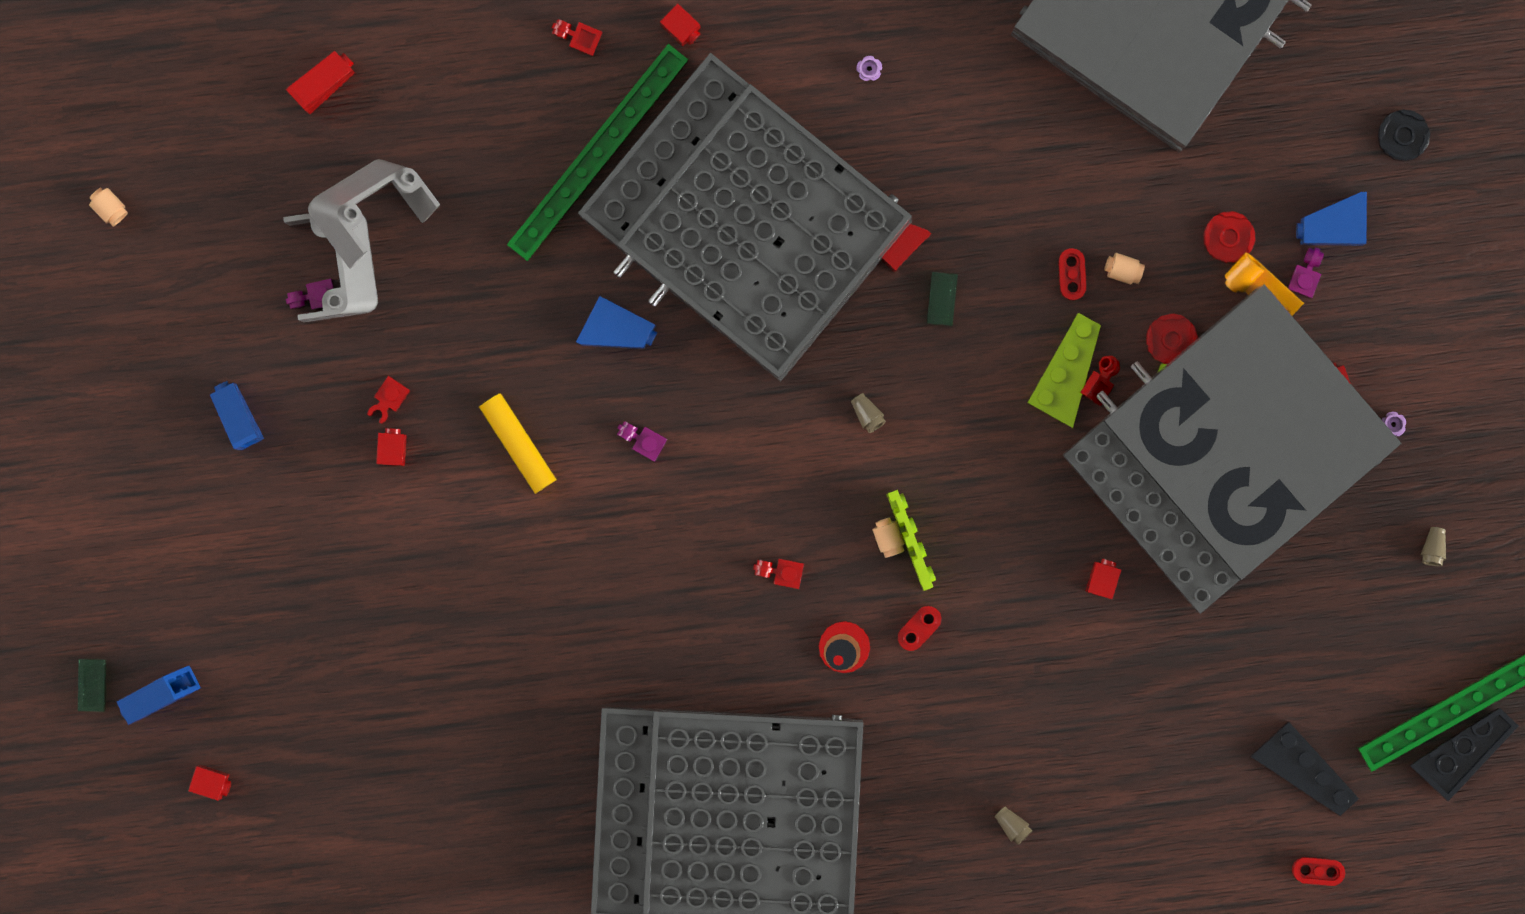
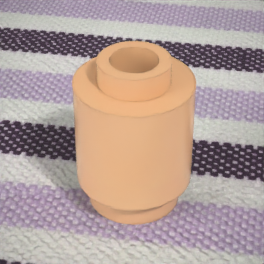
(108, 206)
(1124, 269)
(888, 537)

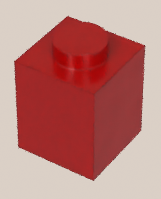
(681, 25)
(391, 447)
(1103, 579)
(210, 783)

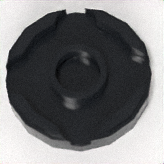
(1403, 135)

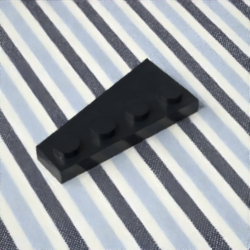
(1462, 755)
(1303, 767)

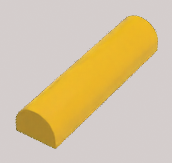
(517, 443)

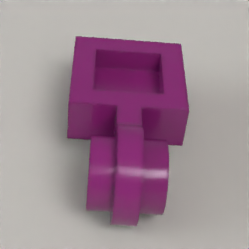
(1304, 279)
(315, 294)
(647, 443)

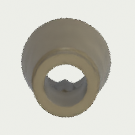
(868, 414)
(1434, 548)
(1013, 825)

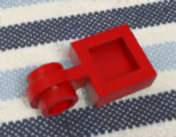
(583, 38)
(1109, 367)
(787, 572)

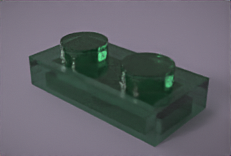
(942, 299)
(92, 685)

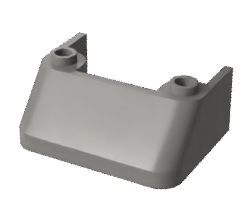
(337, 210)
(357, 284)

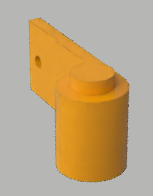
(1250, 273)

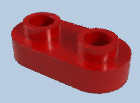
(1072, 274)
(919, 628)
(1317, 871)

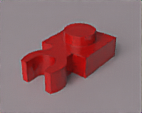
(390, 396)

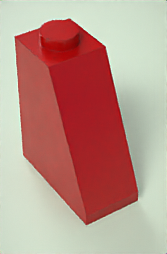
(321, 81)
(905, 246)

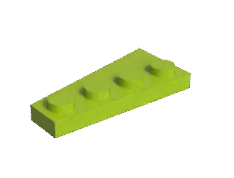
(1067, 372)
(907, 529)

